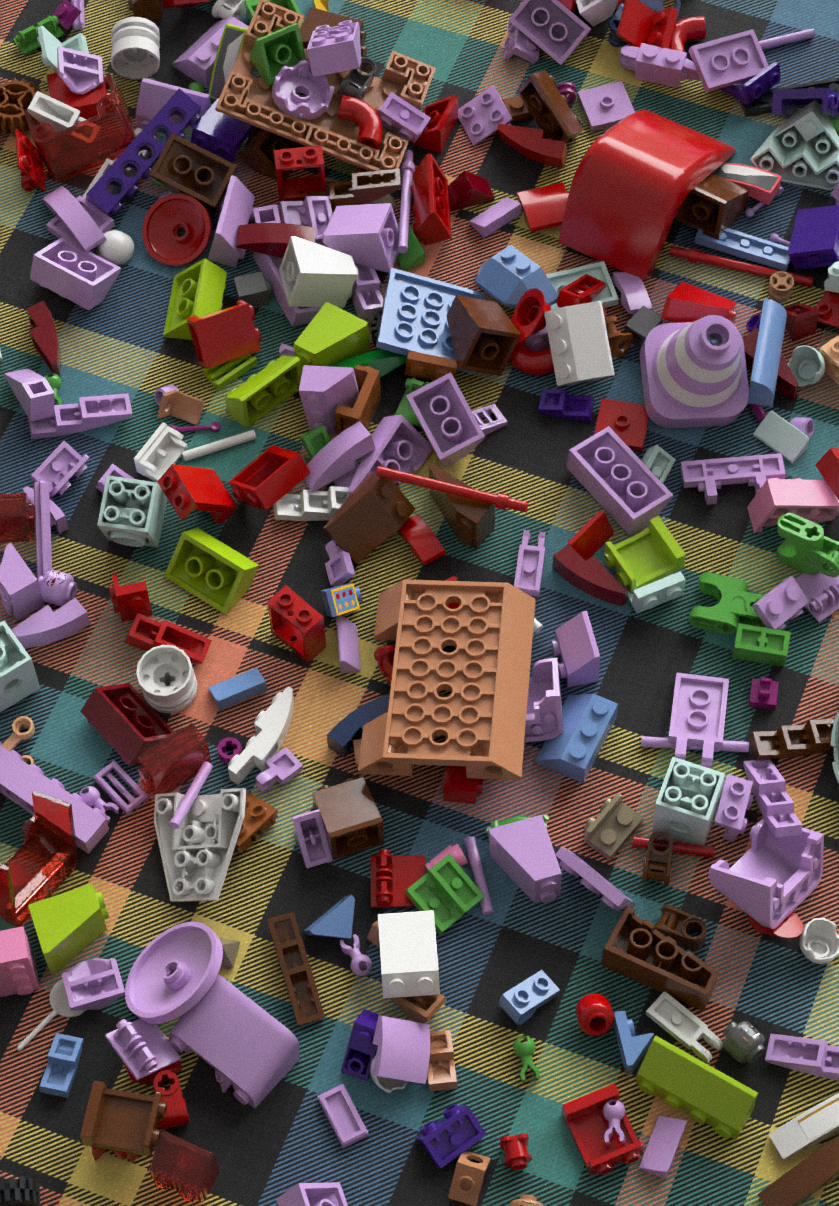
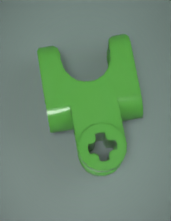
(807, 546)
(733, 605)

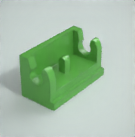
(761, 645)

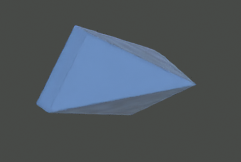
(336, 921)

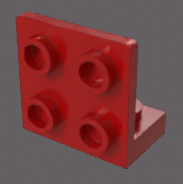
(643, 25)

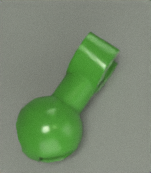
(55, 383)
(525, 1052)

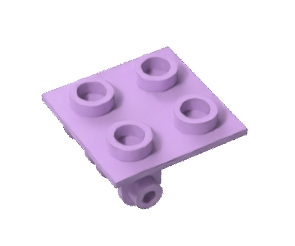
(483, 115)
(821, 593)
(142, 1047)

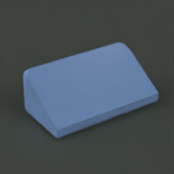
(238, 688)

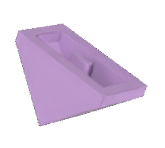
(312, 838)

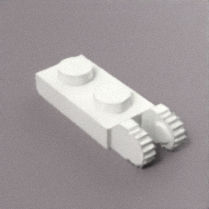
(683, 1025)

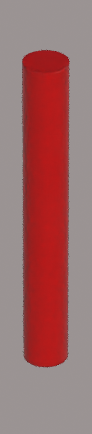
(678, 847)

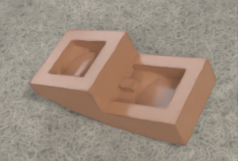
(441, 1062)

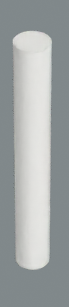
(219, 445)

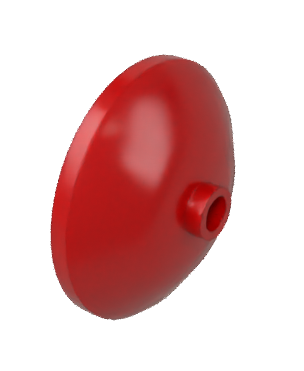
(163, 228)

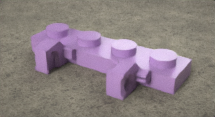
(712, 473)

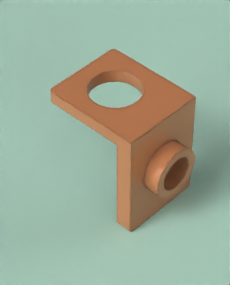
(181, 406)
(468, 1178)

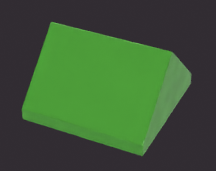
(276, 51)

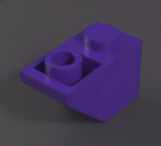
(361, 1047)

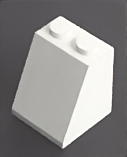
(316, 274)
(408, 954)

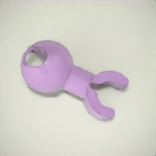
(93, 799)
(360, 963)
(614, 1115)

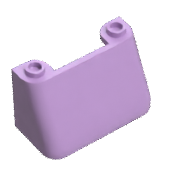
(544, 705)
(772, 874)
(237, 1041)

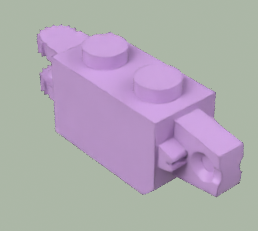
(658, 64)

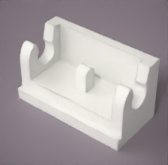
(160, 452)

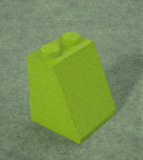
(332, 337)
(68, 924)

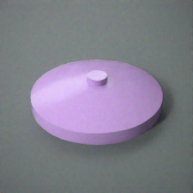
(173, 972)

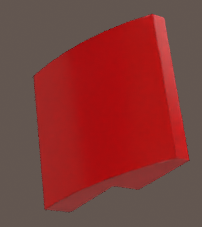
(544, 206)

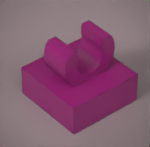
(763, 693)

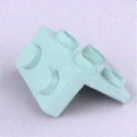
(50, 44)
(657, 592)

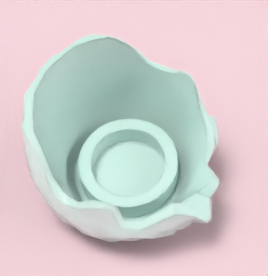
(807, 365)

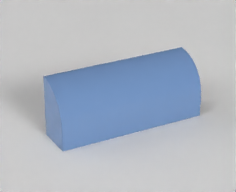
(767, 354)

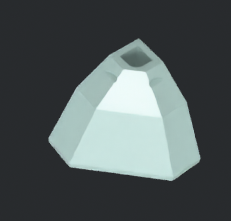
(802, 150)

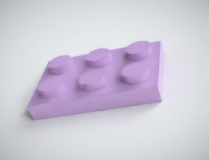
(728, 60)
(593, 880)

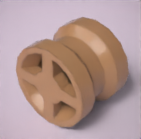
(776, 284)

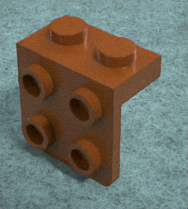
(429, 366)

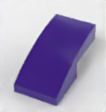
(561, 405)

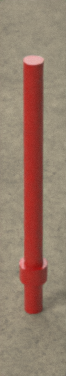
(694, 256)
(501, 500)

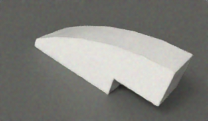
(52, 111)

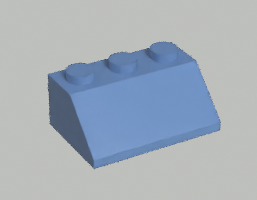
(586, 727)

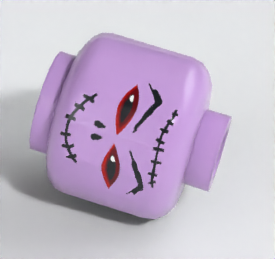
(57, 587)

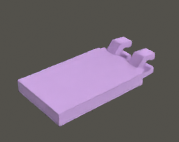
(698, 715)

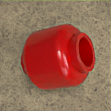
(594, 1014)

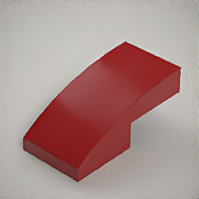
(421, 539)

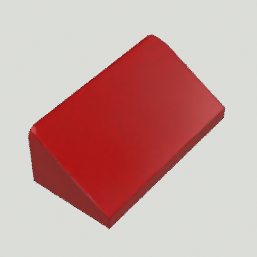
(592, 536)

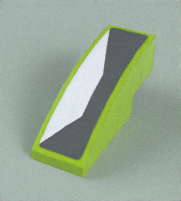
(226, 56)

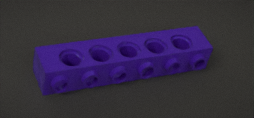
(178, 104)

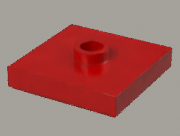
(626, 420)

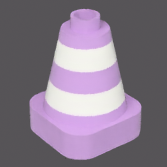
(689, 378)

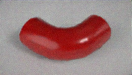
(687, 30)
(365, 118)
(531, 361)

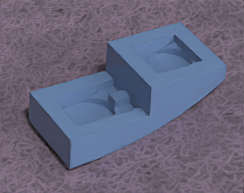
(61, 1065)

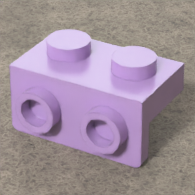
(520, 45)
(402, 118)
(59, 468)
(781, 604)
(732, 806)

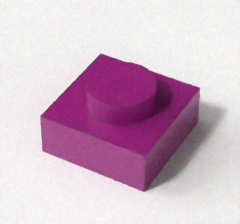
(66, 13)

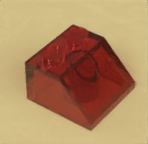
(183, 1167)

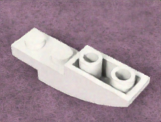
(271, 731)

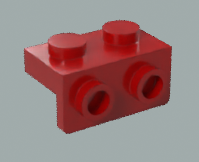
(130, 599)

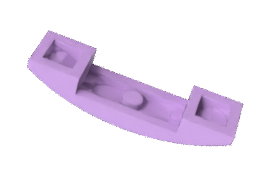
(75, 218)

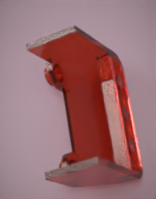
(87, 142)
(42, 861)

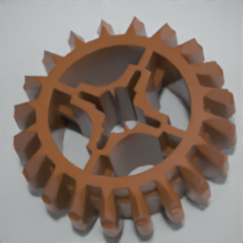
(14, 99)

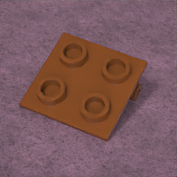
(258, 818)

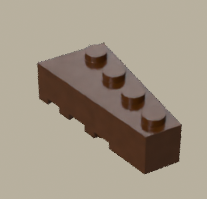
(657, 961)

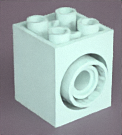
(132, 511)
(16, 670)
(688, 801)

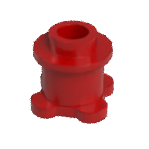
(515, 1151)

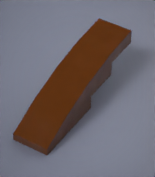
(363, 188)
(793, 740)
(295, 968)
(804, 1178)

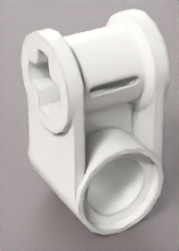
(229, 8)

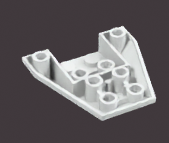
(202, 847)

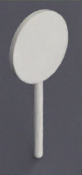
(60, 1006)

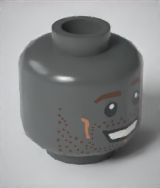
(743, 1042)

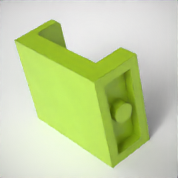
(645, 556)

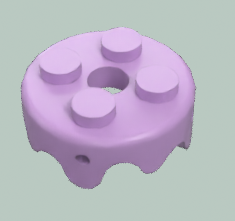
(300, 80)

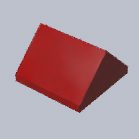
(443, 119)

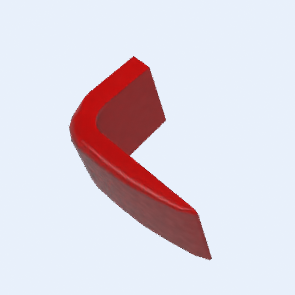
(633, 188)

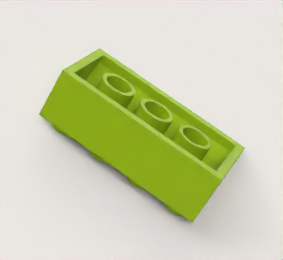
(696, 1088)

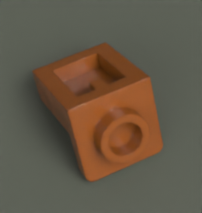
(517, 108)

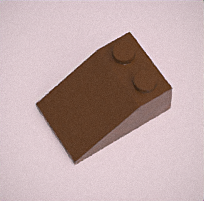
(193, 172)
(369, 517)
(467, 518)

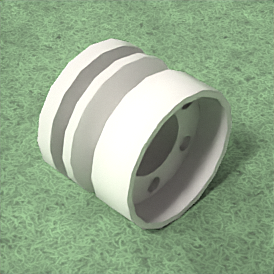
(135, 48)
(160, 667)

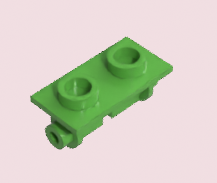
(27, 39)

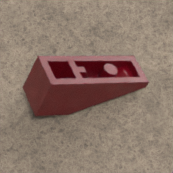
(786, 381)

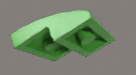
(446, 892)

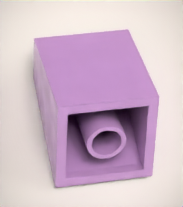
(365, 233)
(527, 857)

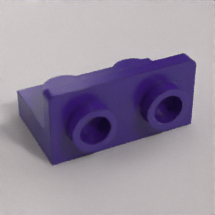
(450, 1134)

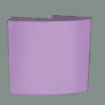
(311, 212)
(402, 1049)

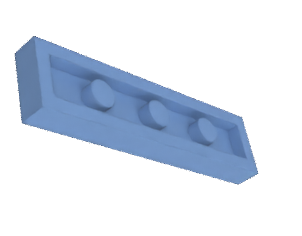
(748, 248)

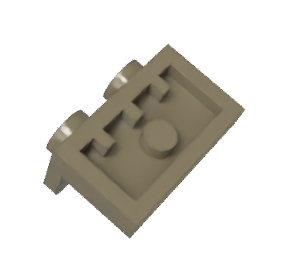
(611, 827)

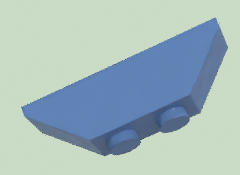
(511, 275)

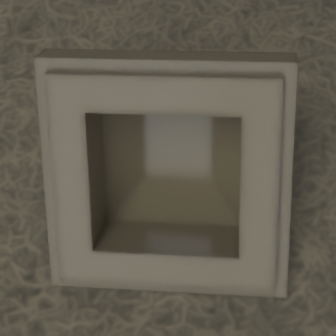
(230, 951)

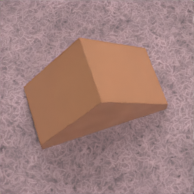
(420, 1007)

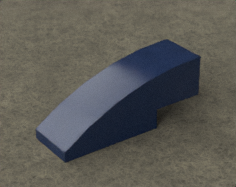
(351, 727)

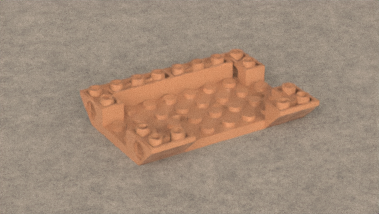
(252, 100)
(484, 673)

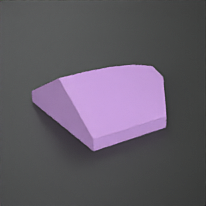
(79, 70)
(93, 984)

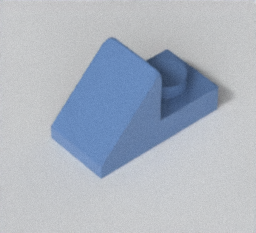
(631, 1048)

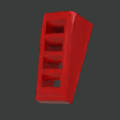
(578, 293)

